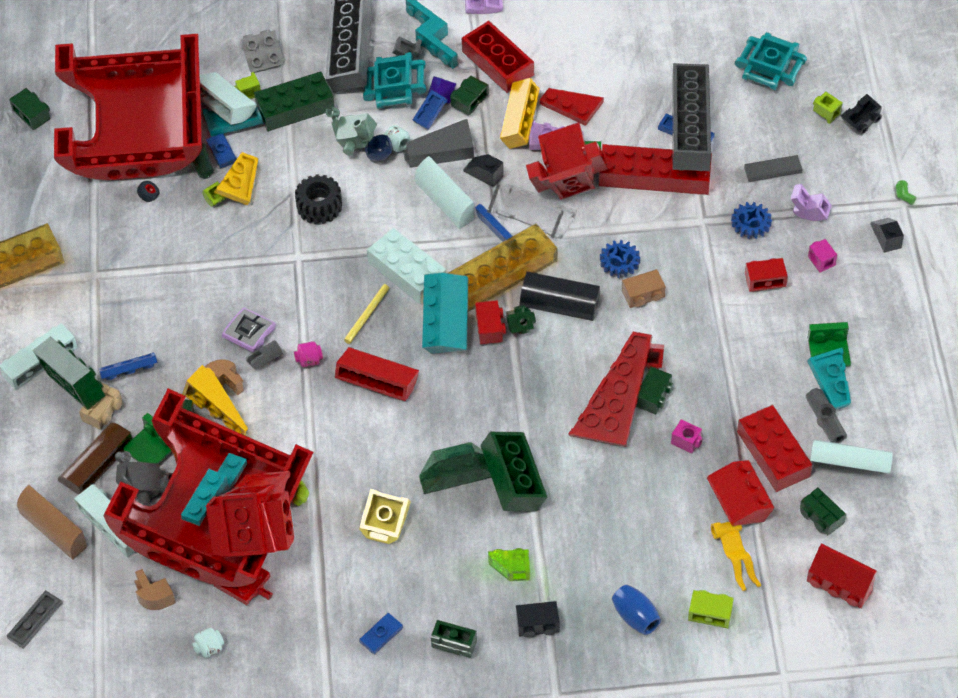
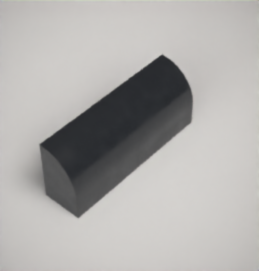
(559, 296)

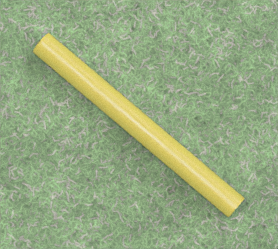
(366, 314)

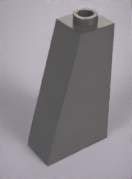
(442, 145)

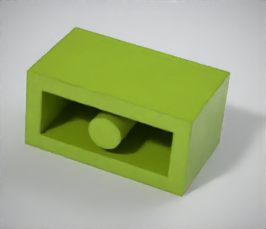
(710, 608)

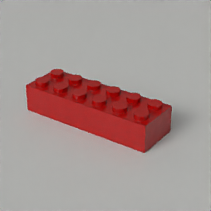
(649, 170)

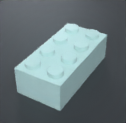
(403, 263)

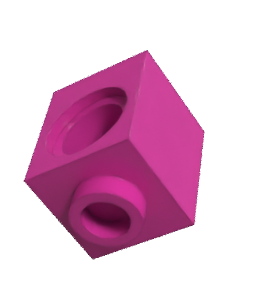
(822, 255)
(686, 429)

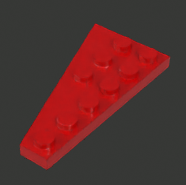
(615, 399)

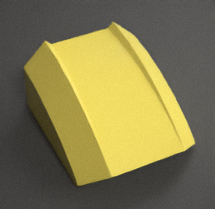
(384, 517)

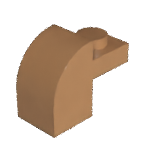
(227, 374)
(154, 595)

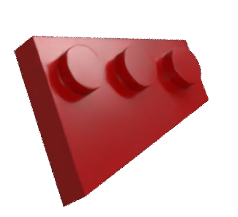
(572, 104)

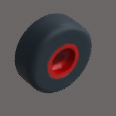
(144, 188)

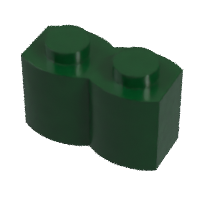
(469, 95)

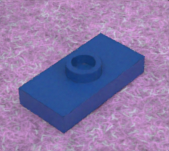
(429, 109)
(221, 150)
(381, 633)

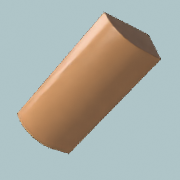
(51, 522)

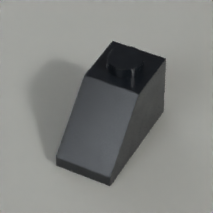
(486, 169)
(888, 234)

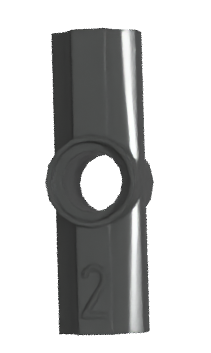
(830, 424)

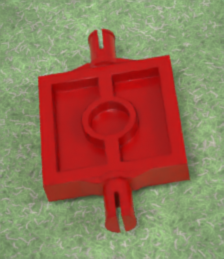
(247, 593)

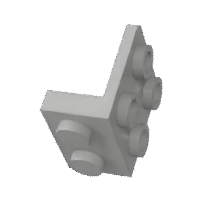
(262, 50)

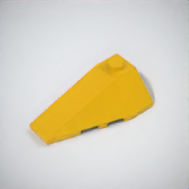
(208, 392)

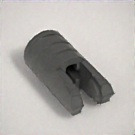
(264, 355)

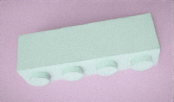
(25, 365)
(93, 505)

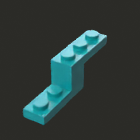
(432, 32)
(213, 485)

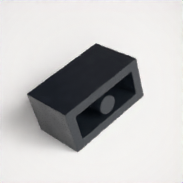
(537, 619)

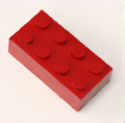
(497, 56)
(774, 448)

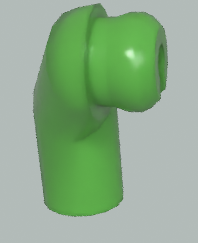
(902, 192)

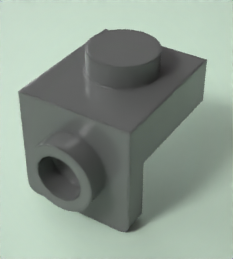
(404, 46)

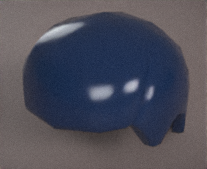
(378, 148)

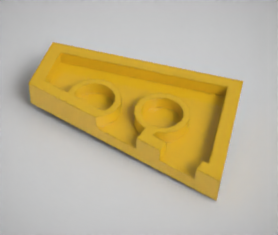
(239, 179)

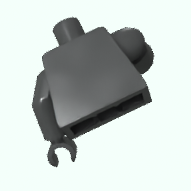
(141, 476)

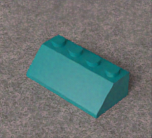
(445, 313)

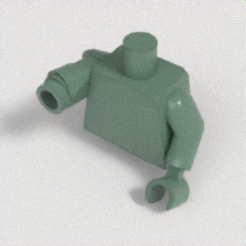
(352, 130)

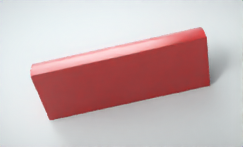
(376, 374)

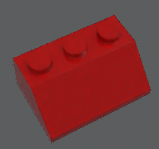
(741, 493)
(841, 576)

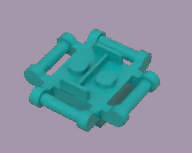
(771, 59)
(394, 80)

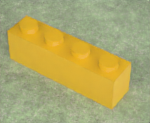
(519, 113)

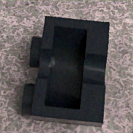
(863, 114)

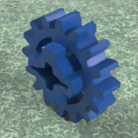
(751, 220)
(619, 258)

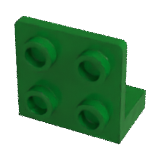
(829, 337)
(147, 444)

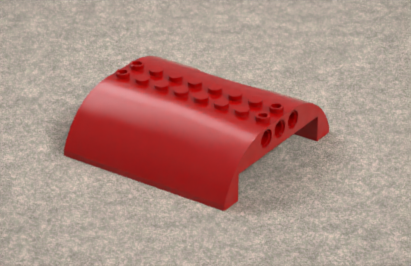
(143, 111)
(197, 446)

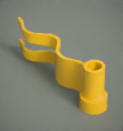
(735, 551)

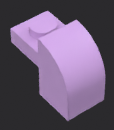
(810, 206)

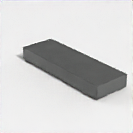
(773, 168)
(34, 619)

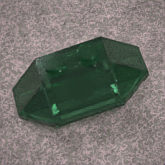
(453, 468)

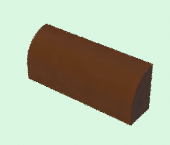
(95, 458)

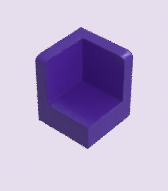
(442, 87)

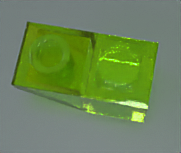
(511, 563)

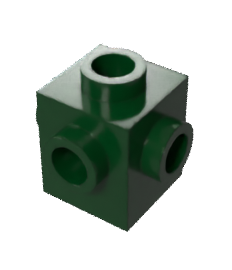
(514, 317)

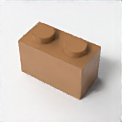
(643, 288)

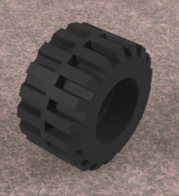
(314, 188)

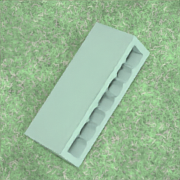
(225, 98)
(444, 192)
(851, 456)

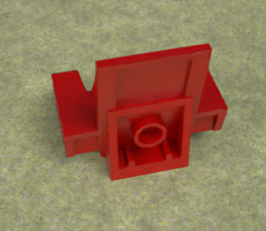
(567, 161)
(252, 517)

